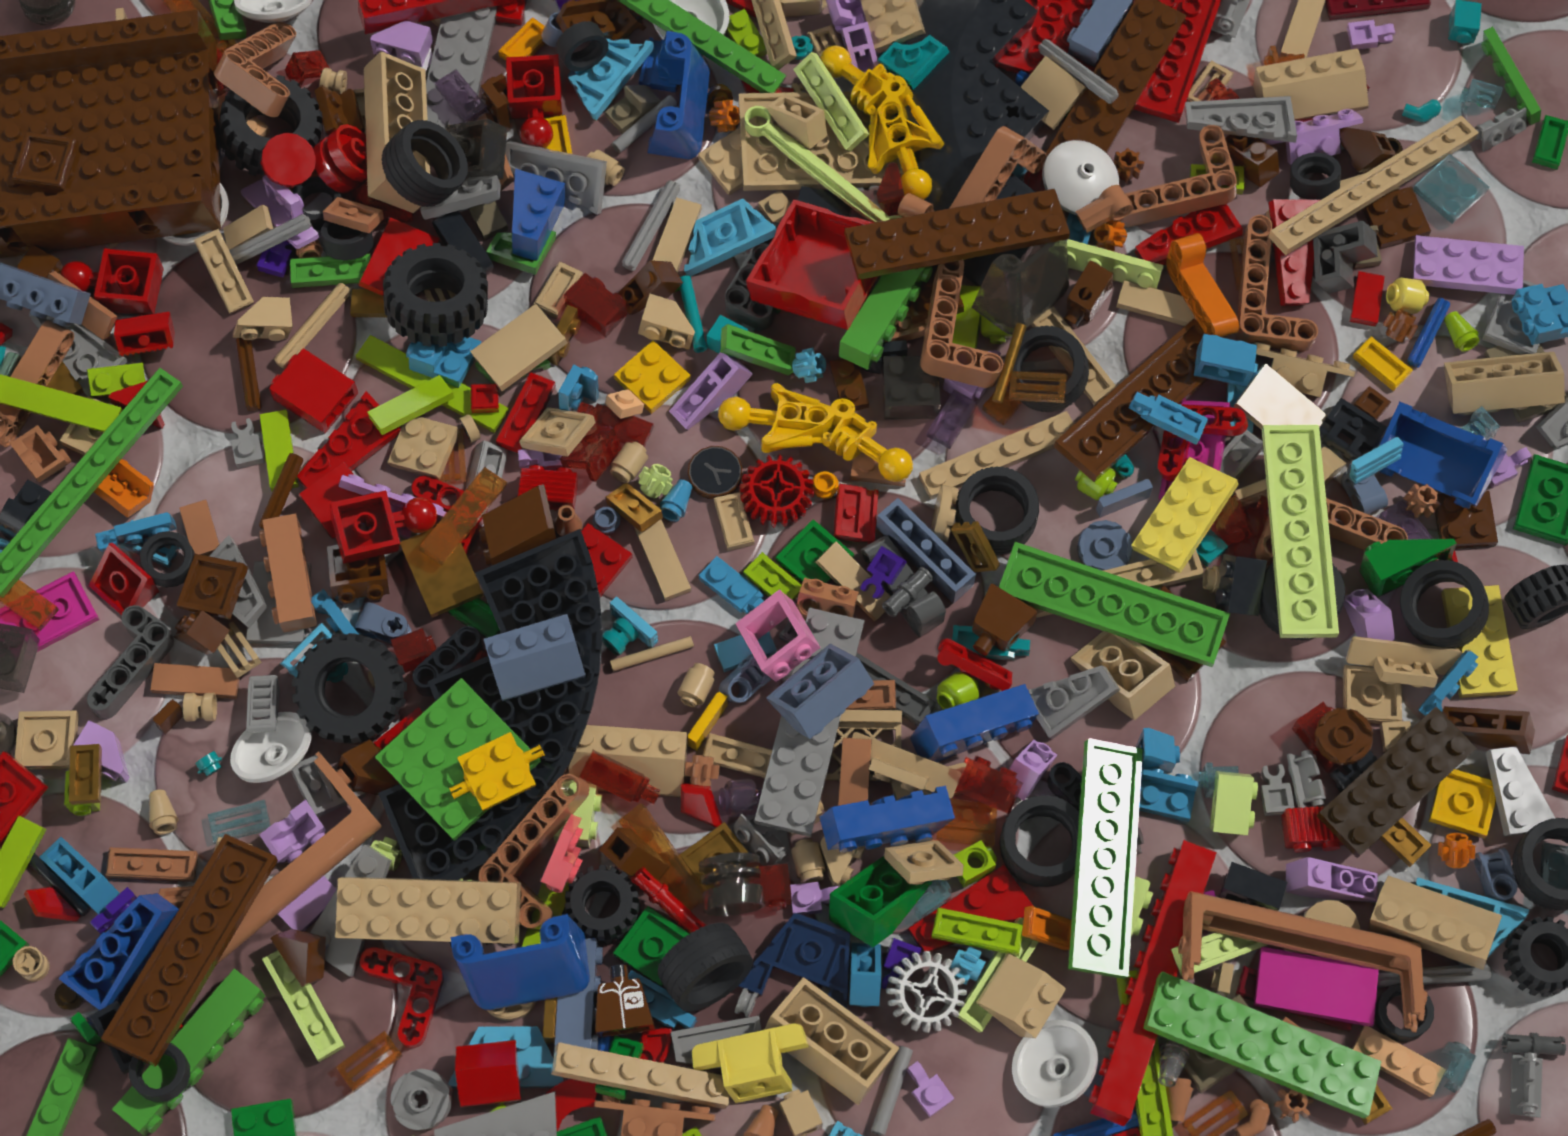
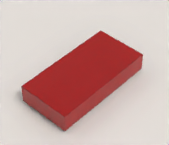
(1367, 298)

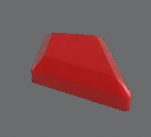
(700, 804)
(50, 904)

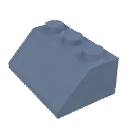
(534, 657)
(821, 690)

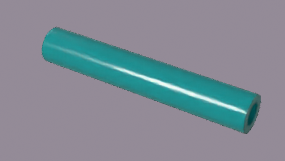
(692, 314)

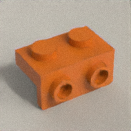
(126, 489)

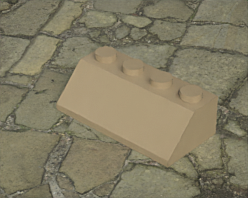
(1316, 83)
(1504, 383)
(651, 752)
(1435, 922)
(840, 1044)

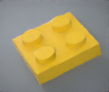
(652, 376)
(1464, 803)

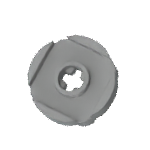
(438, 1095)

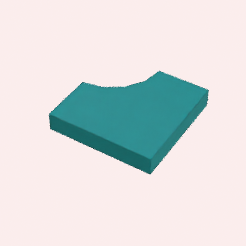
(914, 60)

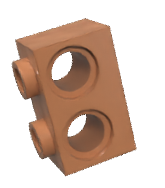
(826, 597)

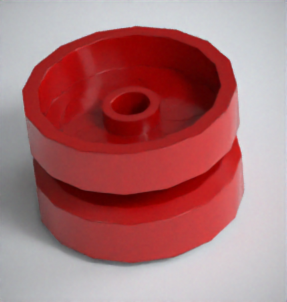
(342, 159)

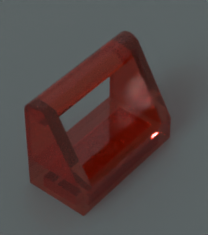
(890, 190)

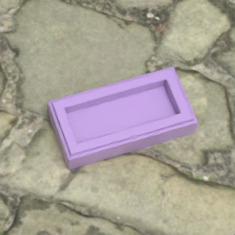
(308, 906)

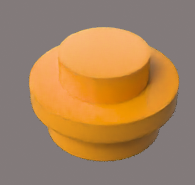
(825, 484)

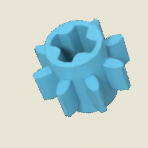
(809, 365)
(969, 964)

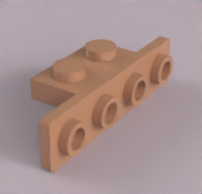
(644, 1120)

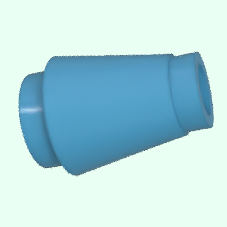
(676, 501)

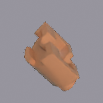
(39, 453)

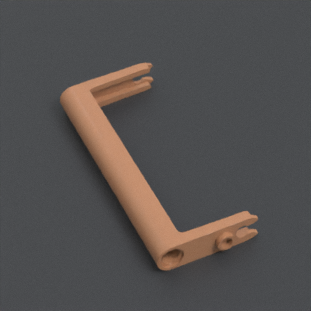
(312, 863)
(1306, 936)

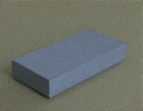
(1124, 497)

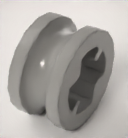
(746, 1002)

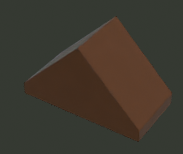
(303, 954)

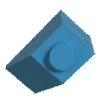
(1158, 750)
(865, 975)

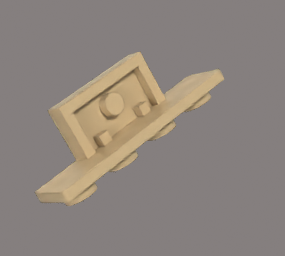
(1303, 374)
(1402, 661)
(910, 769)

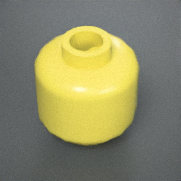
(1407, 295)

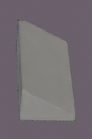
(488, 456)

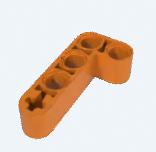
(1199, 288)

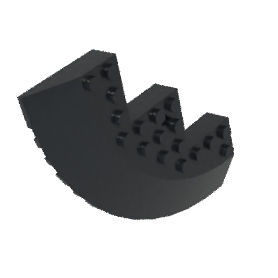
(972, 99)
(520, 592)

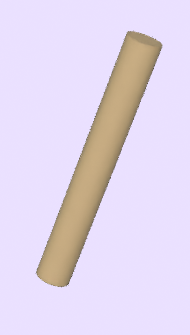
(651, 653)

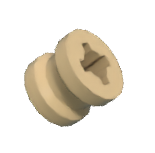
(334, 80)

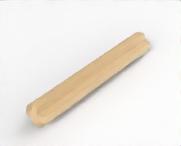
(313, 324)

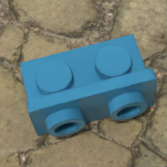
(578, 384)
(1167, 794)

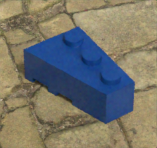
(535, 212)

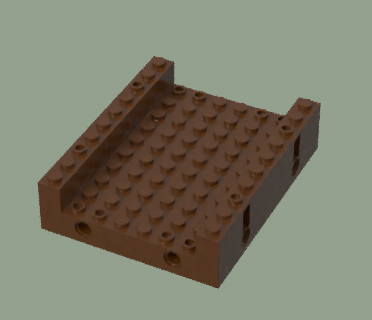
(145, 126)

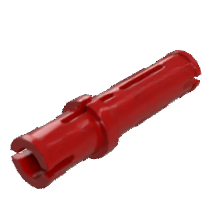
(659, 894)

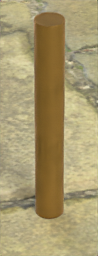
(1009, 363)

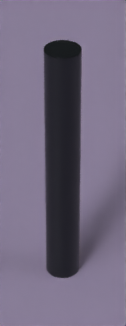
(59, 885)

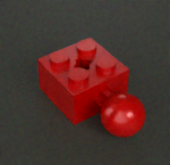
(534, 94)
(125, 282)
(375, 511)

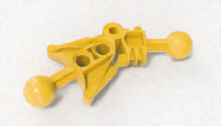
(880, 100)
(806, 421)

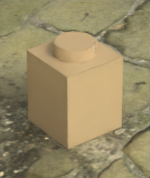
(800, 1113)

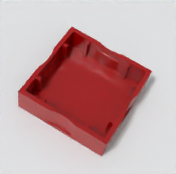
(811, 267)

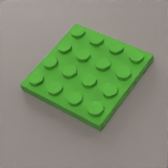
(427, 753)

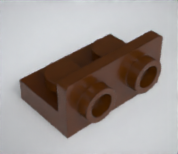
(586, 10)
(623, 19)
(496, 99)
(338, 109)

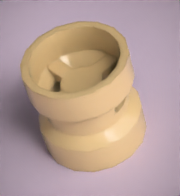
(199, 707)
(25, 961)

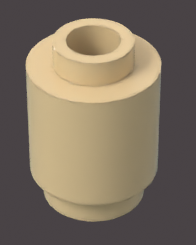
(614, 170)
(629, 462)
(696, 685)
(808, 861)

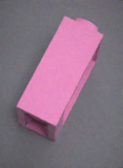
(765, 618)

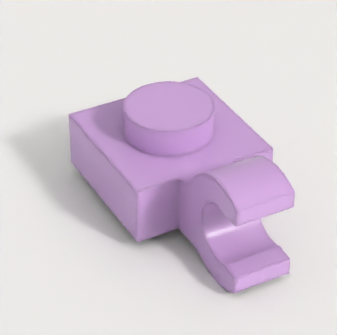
(1366, 35)
(546, 460)
(1507, 468)
(808, 897)
(931, 1092)

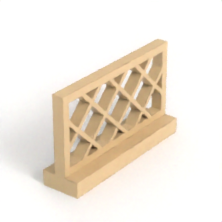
(865, 721)

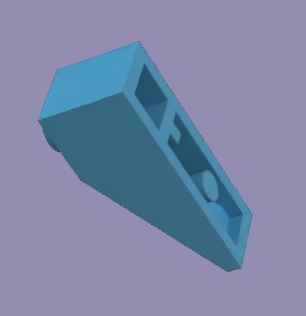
(79, 875)

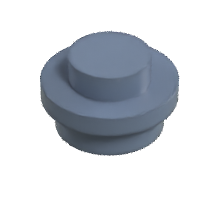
(606, 520)

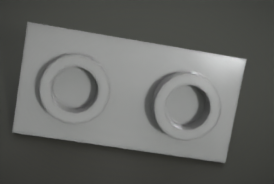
(1230, 17)
(1507, 125)
(1301, 769)
(769, 849)
(1526, 1085)

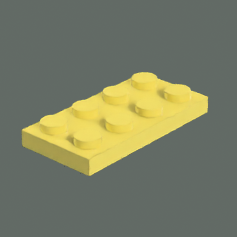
(1185, 515)
(1495, 665)

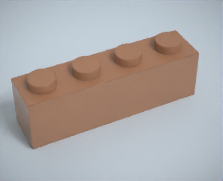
(289, 573)

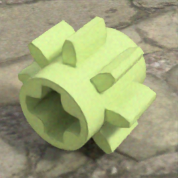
(655, 480)
(390, 849)

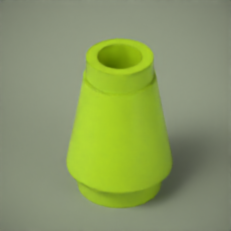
(1461, 332)

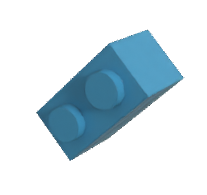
(1225, 360)

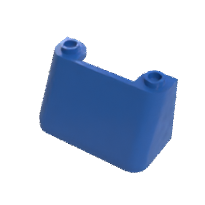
(681, 128)
(1443, 455)
(528, 972)

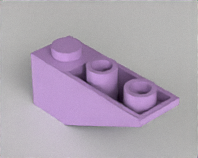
(1330, 881)

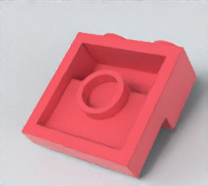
(564, 860)

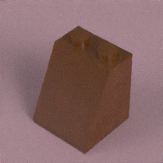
(517, 526)

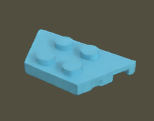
(605, 80)
(726, 235)
(1511, 914)
(533, 1055)

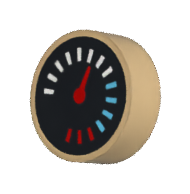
(470, 428)

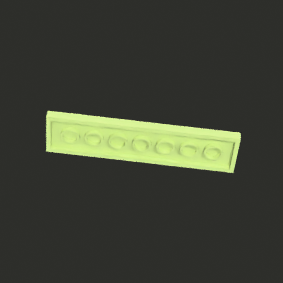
(1299, 531)

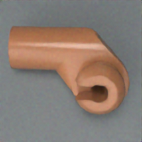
(1258, 1119)

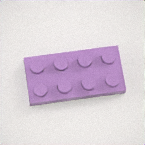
(1468, 265)

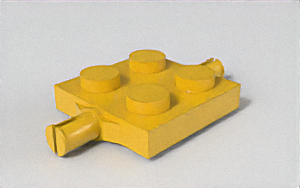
(496, 771)

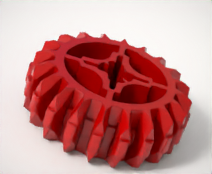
(752, 488)

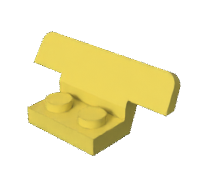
(752, 1061)

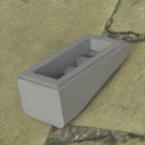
(268, 690)

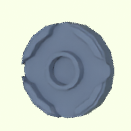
(1104, 545)

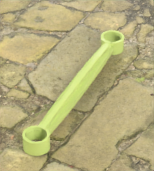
(814, 166)

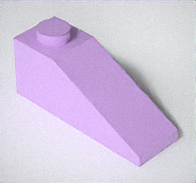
(859, 44)
(716, 383)

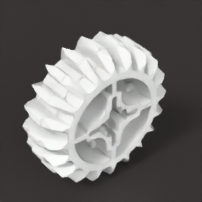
(921, 1004)

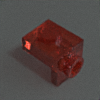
(305, 66)

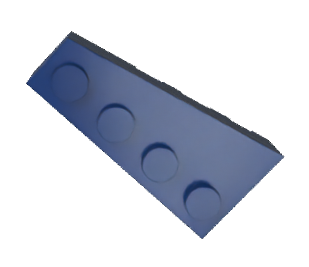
(974, 723)
(887, 820)
(121, 953)

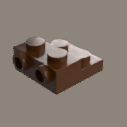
(357, 578)

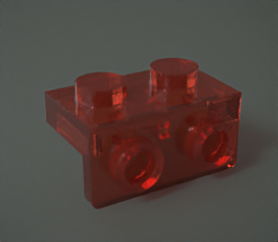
(594, 452)
(989, 785)

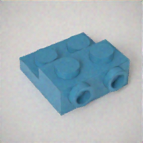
(1542, 312)
(449, 361)

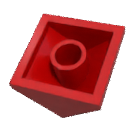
(122, 581)
(487, 1073)

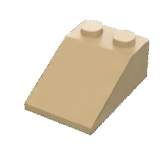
(1136, 670)

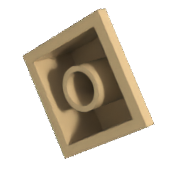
(1021, 996)

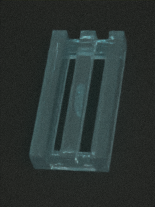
(241, 832)

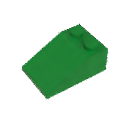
(1392, 562)
(874, 902)

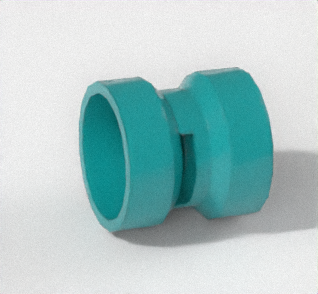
(619, 636)

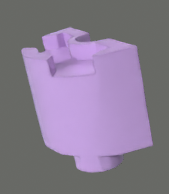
(845, 13)
(294, 833)

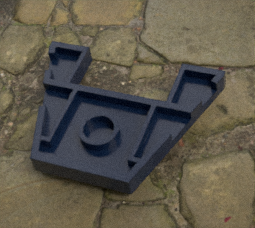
(807, 951)

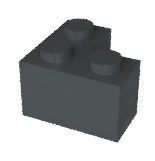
(1338, 250)

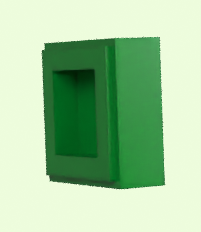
(86, 1029)

